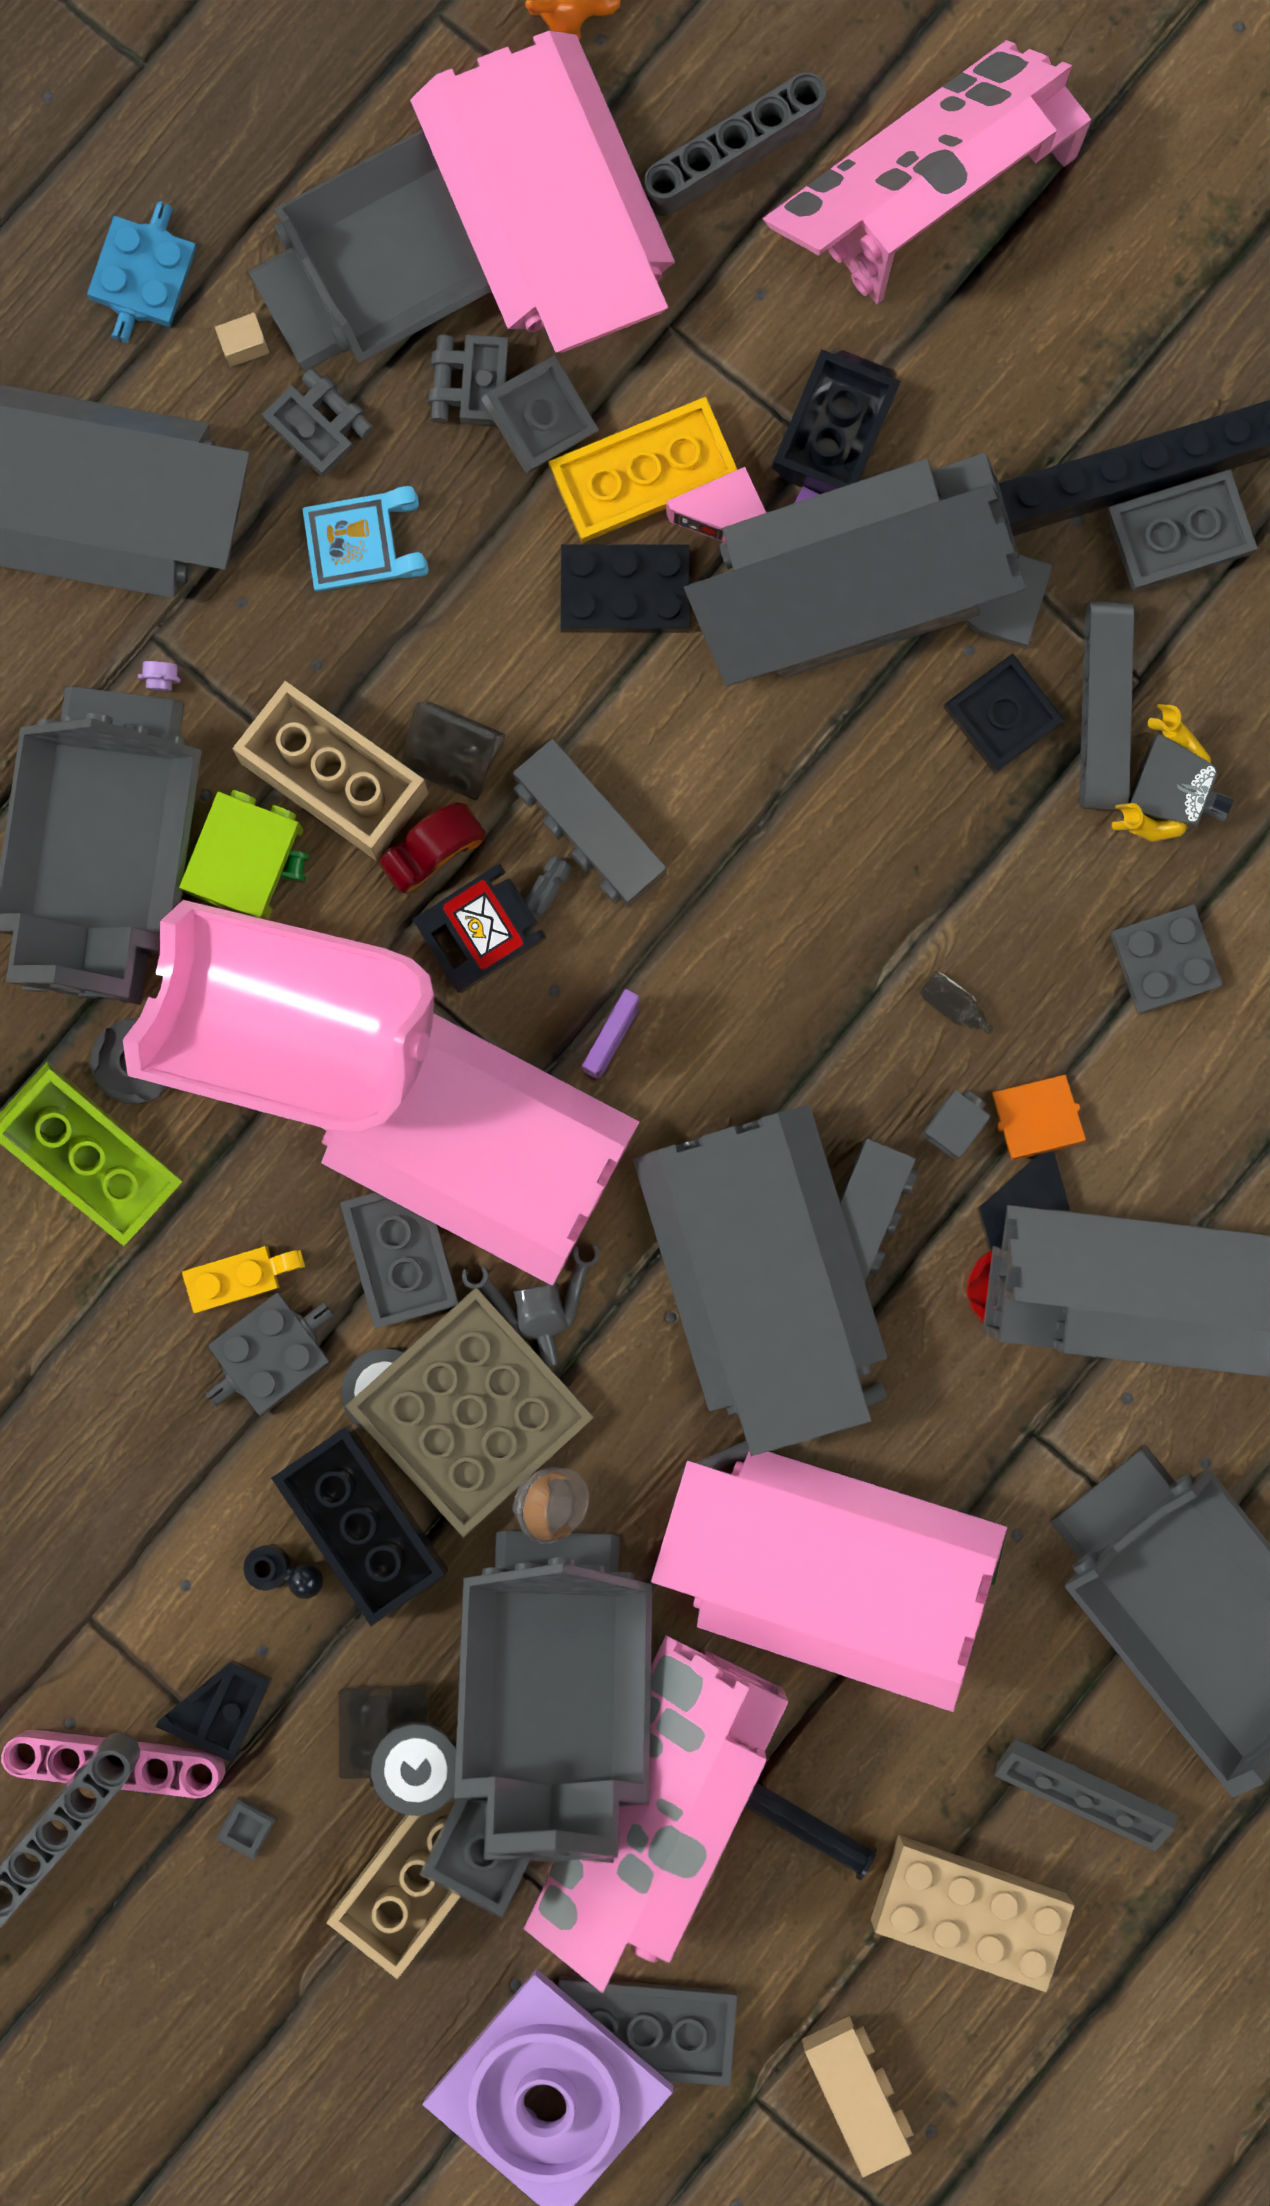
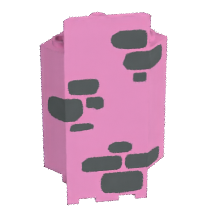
(934, 162)

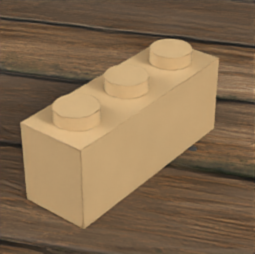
(858, 2095)

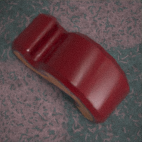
(431, 846)

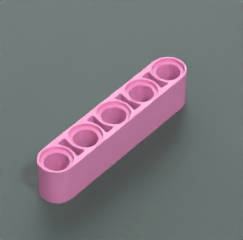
(50, 1767)

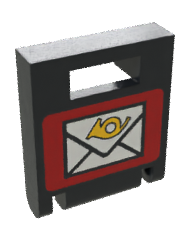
(485, 924)

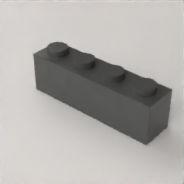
(589, 824)
(871, 1200)

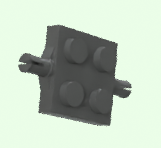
(269, 1354)

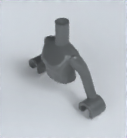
(539, 1307)

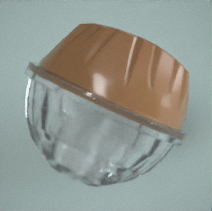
(551, 1504)

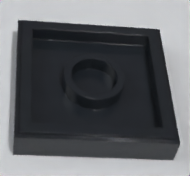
(1003, 713)

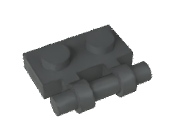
(483, 369)
(308, 431)

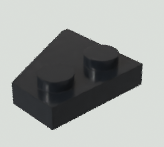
(1033, 1186)
(219, 1710)

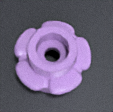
(159, 675)

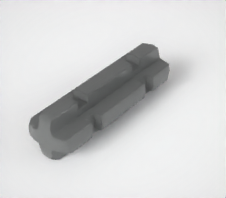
(546, 888)

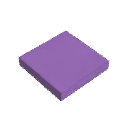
(611, 1035)

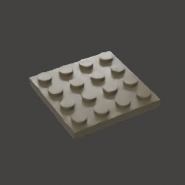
(469, 1412)

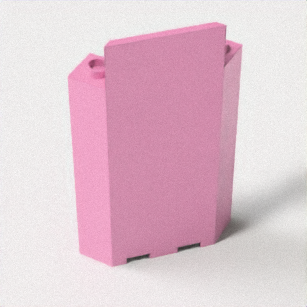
(547, 191)
(491, 1151)
(832, 1572)

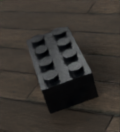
(360, 1524)

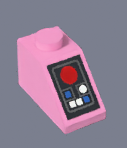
(716, 505)

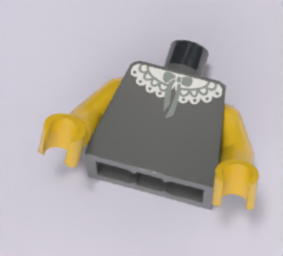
(1172, 784)

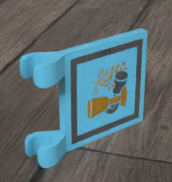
(354, 541)

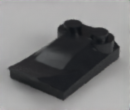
(835, 422)

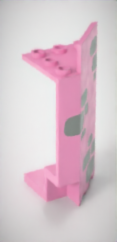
(704, 1760)

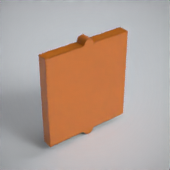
(1038, 1117)

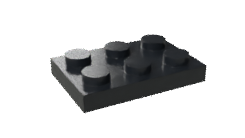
(624, 588)

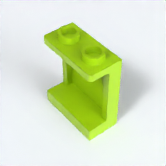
(240, 855)

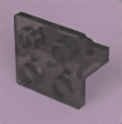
(450, 749)
(368, 1717)

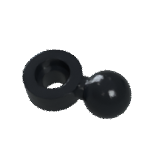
(303, 1580)

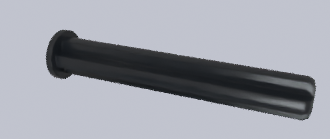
(811, 1830)

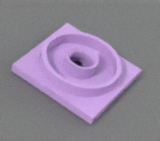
(555, 2043)

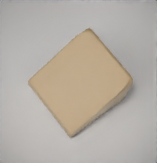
(242, 340)

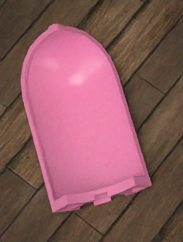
(282, 1019)

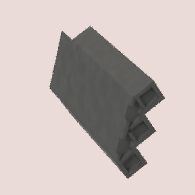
(369, 257)
(113, 492)
(765, 1277)
(1184, 1602)

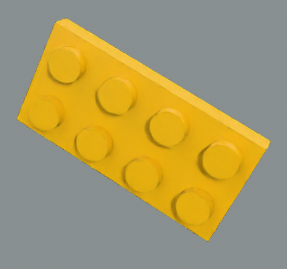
(641, 469)

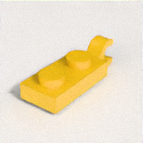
(238, 1277)

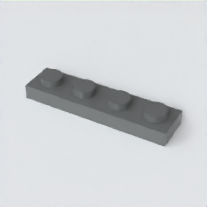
(1085, 1795)

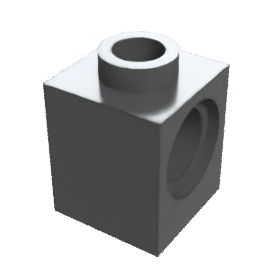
(956, 1123)

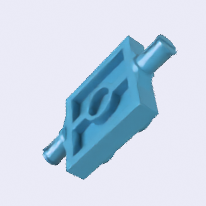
(141, 272)

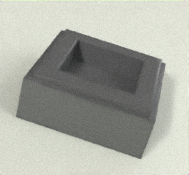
(246, 1828)

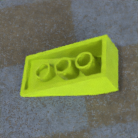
(85, 1154)

